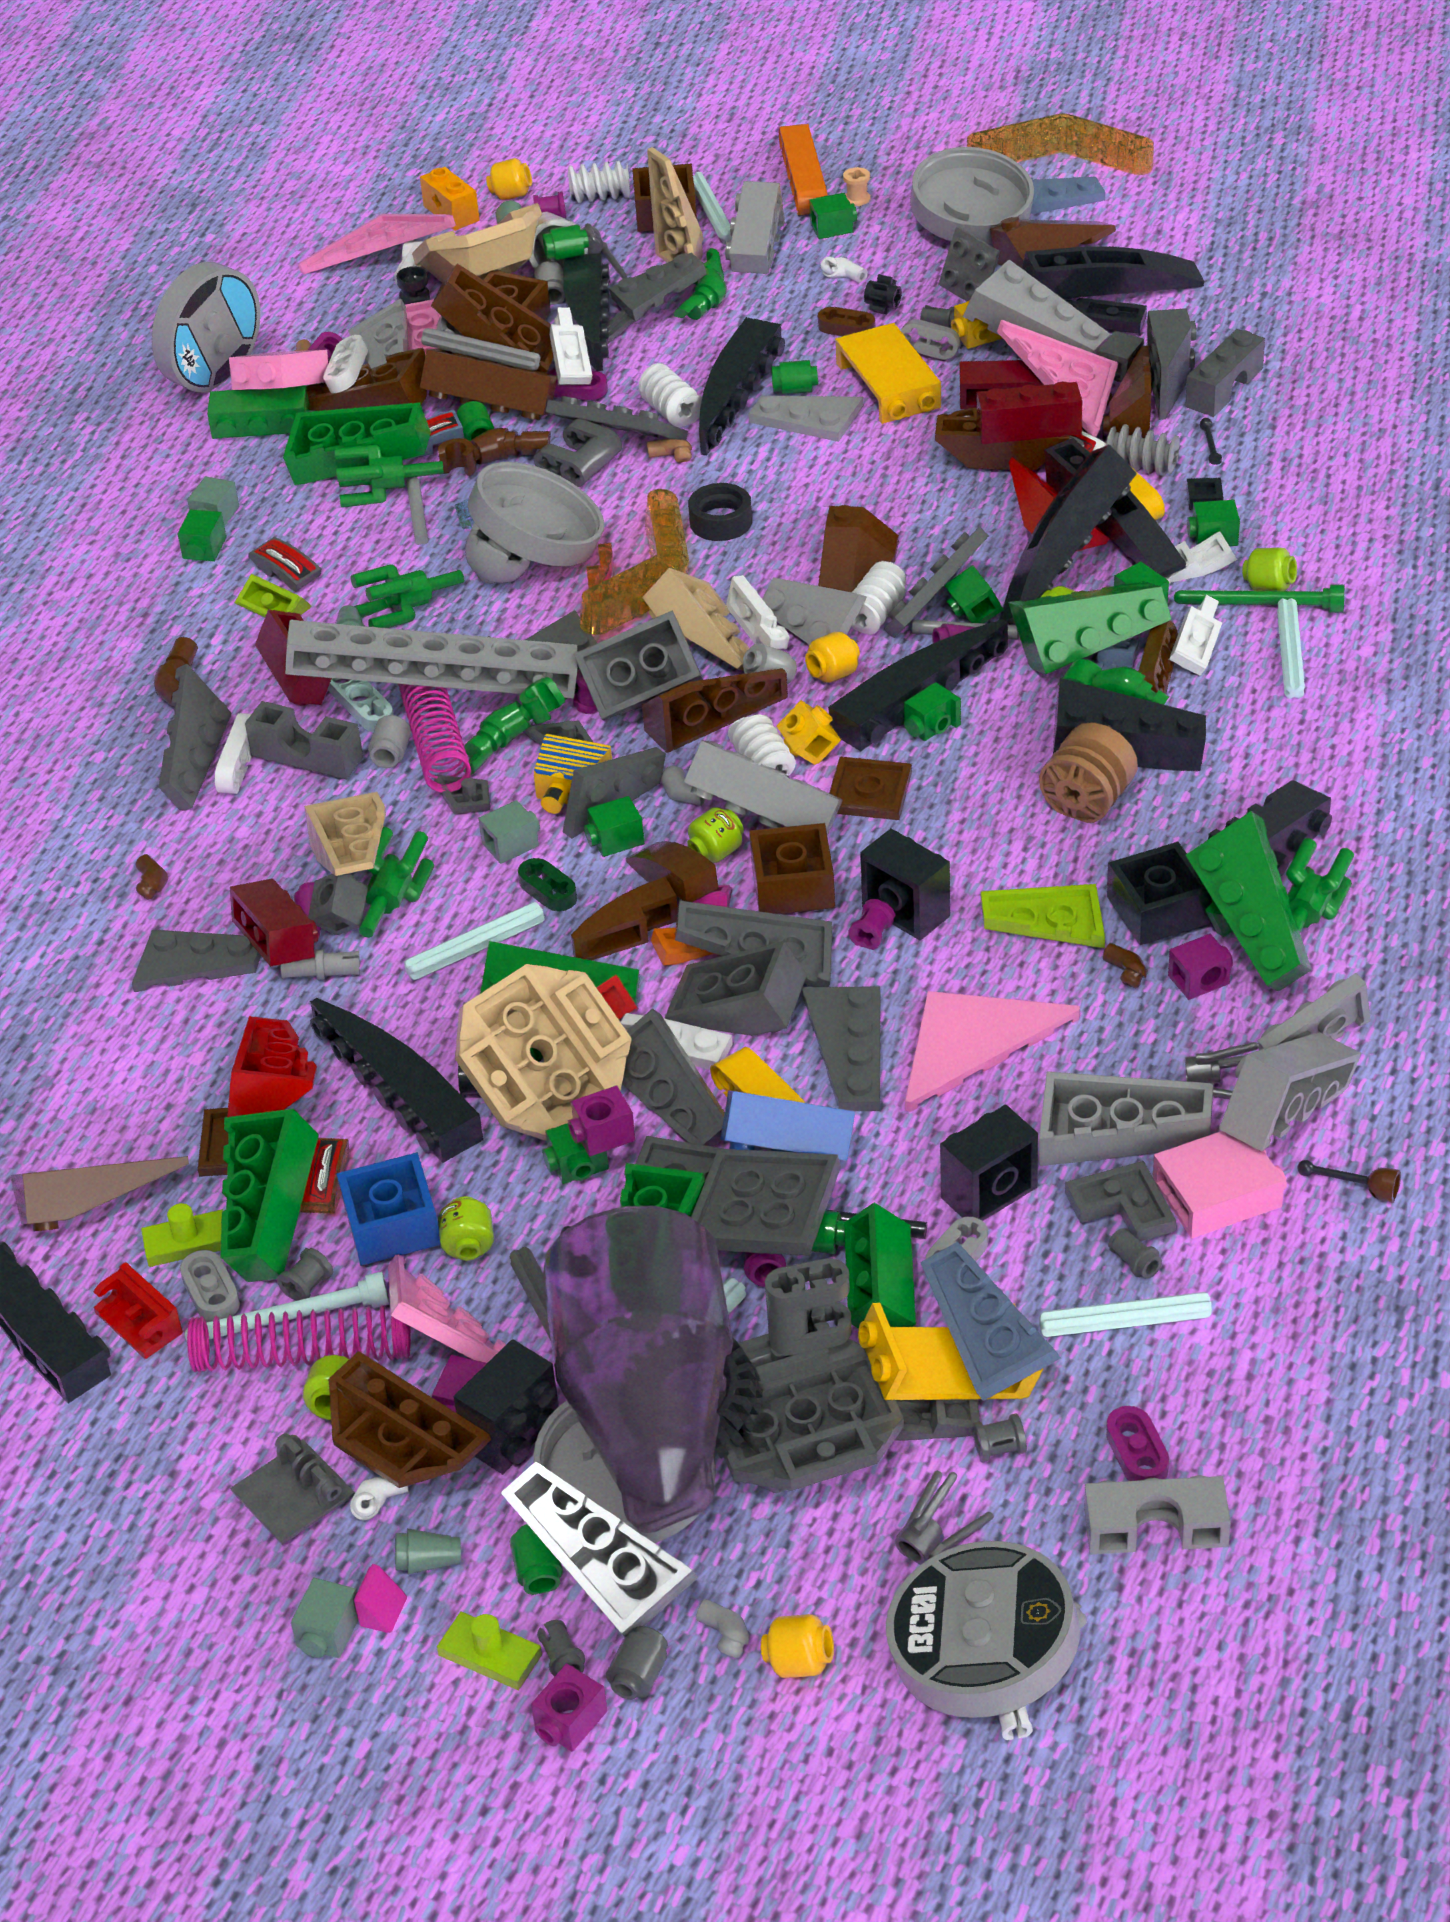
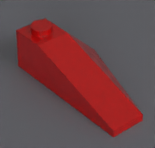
(1034, 498)
(269, 1068)

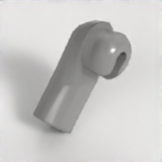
(677, 789)
(728, 1624)

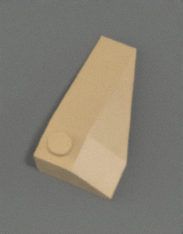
(698, 613)
(346, 832)

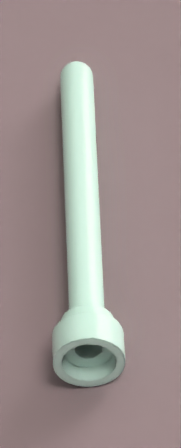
(369, 1292)

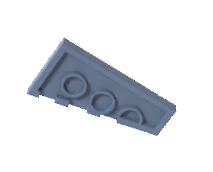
(1065, 193)
(987, 1328)

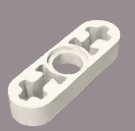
(345, 364)
(235, 754)

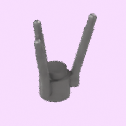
(596, 245)
(1206, 1066)
(922, 1534)

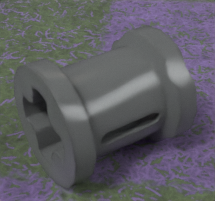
(305, 1274)
(999, 1437)

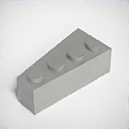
(1024, 301)
(758, 789)

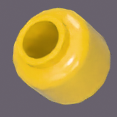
(509, 179)
(832, 657)
(797, 1646)

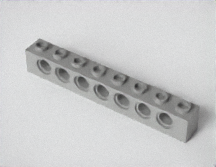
(427, 658)

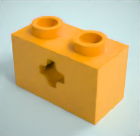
(449, 195)

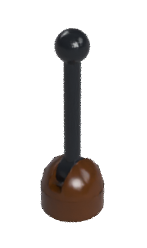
(1382, 1182)

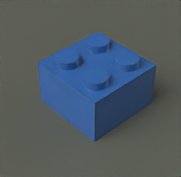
(389, 1208)

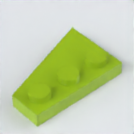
(1049, 913)

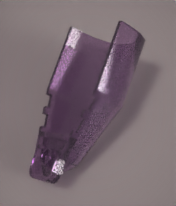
(642, 1352)

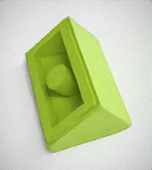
(262, 595)

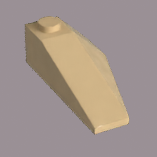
(673, 218)

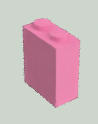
(278, 369)
(1217, 1182)

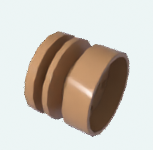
(1088, 772)

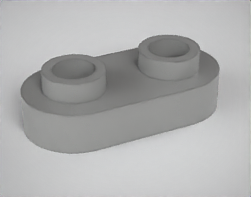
(211, 1288)

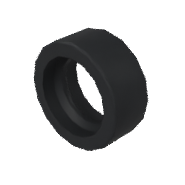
(720, 526)

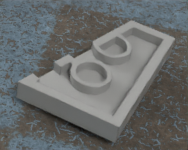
(384, 333)
(809, 415)
(812, 609)
(1339, 1007)

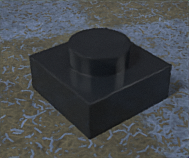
(1203, 490)

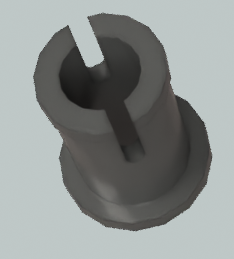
(937, 315)
(1142, 1259)
(560, 1647)

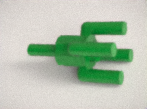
(380, 473)
(399, 593)
(393, 879)
(1315, 895)

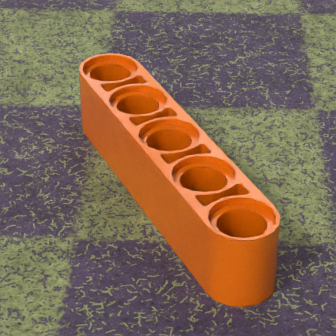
(801, 165)

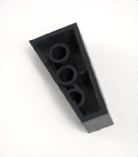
(1157, 732)
(1290, 817)

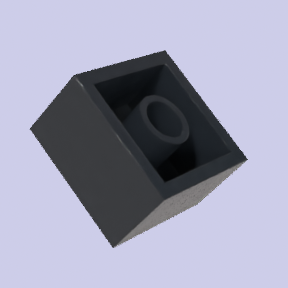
(908, 880)
(1158, 893)
(989, 1164)
(510, 1403)

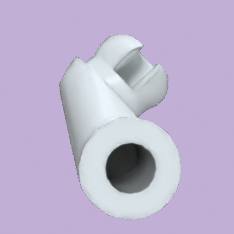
(842, 268)
(371, 1497)

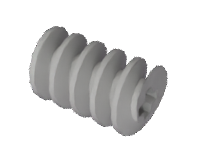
(1145, 451)

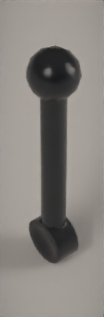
(1214, 457)

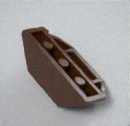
(961, 438)
(397, 1426)

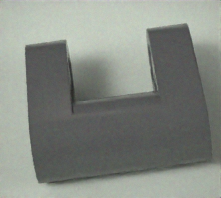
(594, 448)
(794, 1308)

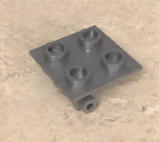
(967, 264)
(292, 1489)

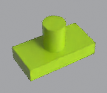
(182, 1235)
(489, 1650)

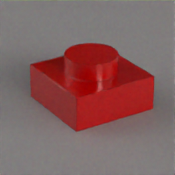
(617, 997)

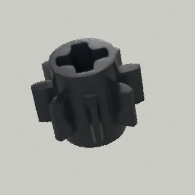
(882, 294)

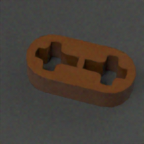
(844, 321)

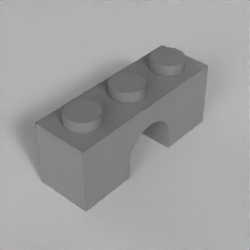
(1191, 1505)

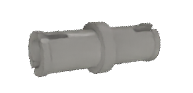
(323, 965)

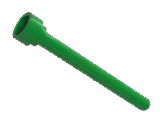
(1329, 598)

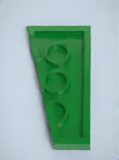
(506, 959)

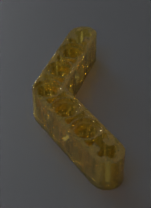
(1070, 136)
(621, 596)

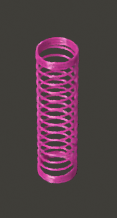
(430, 760)
(199, 1340)

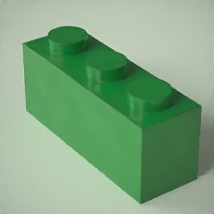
(255, 411)
(880, 1266)

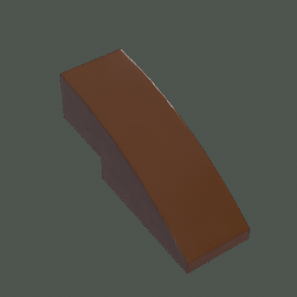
(685, 869)
(626, 921)

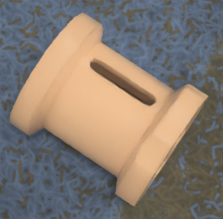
(857, 185)

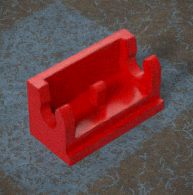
(137, 1311)

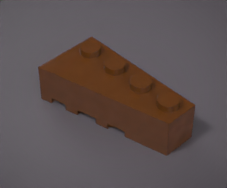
(492, 316)
(487, 383)

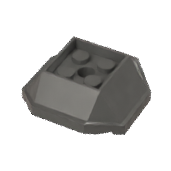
(815, 1418)

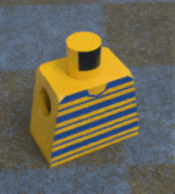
(556, 765)

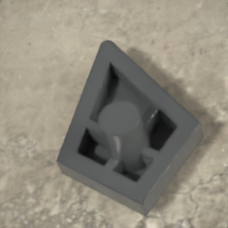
(567, 729)
(469, 798)

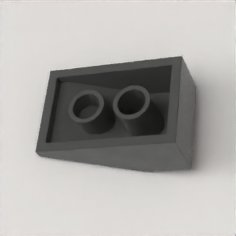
(1169, 355)
(637, 665)
(740, 991)

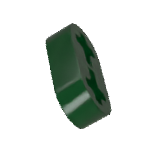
(551, 880)

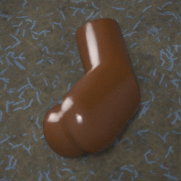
(153, 876)
(1129, 961)

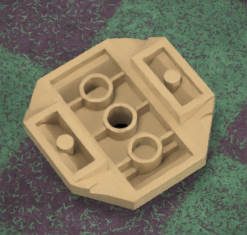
(493, 248)
(559, 1017)

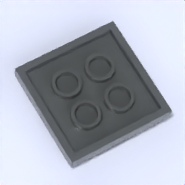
(766, 1200)

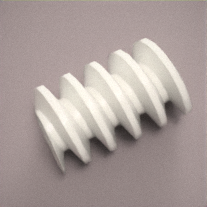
(599, 182)
(670, 395)
(884, 589)
(761, 742)

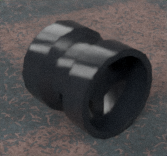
(413, 284)

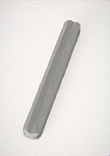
(480, 349)

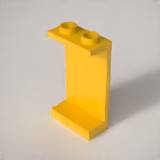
(891, 371)
(922, 1362)

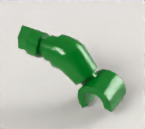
(709, 289)
(1119, 680)
(511, 720)

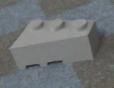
(755, 227)

